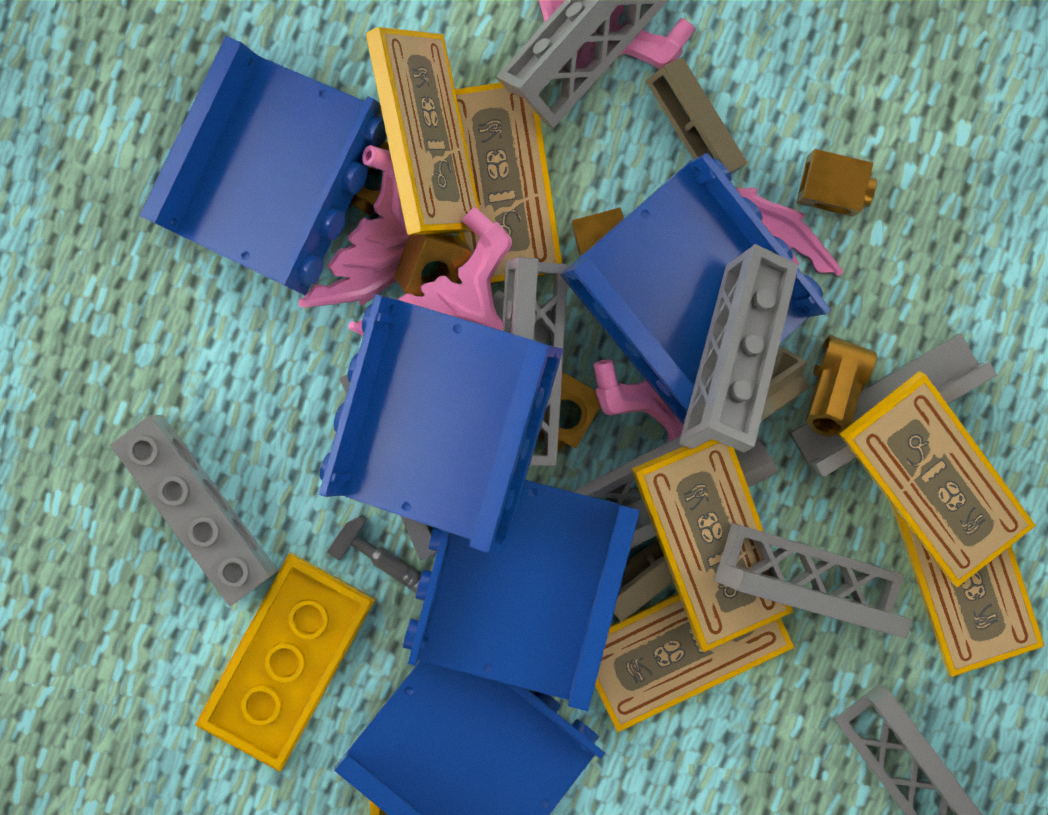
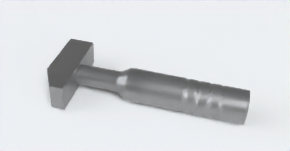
(379, 556)

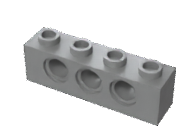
(194, 508)

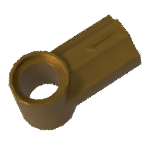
(838, 385)

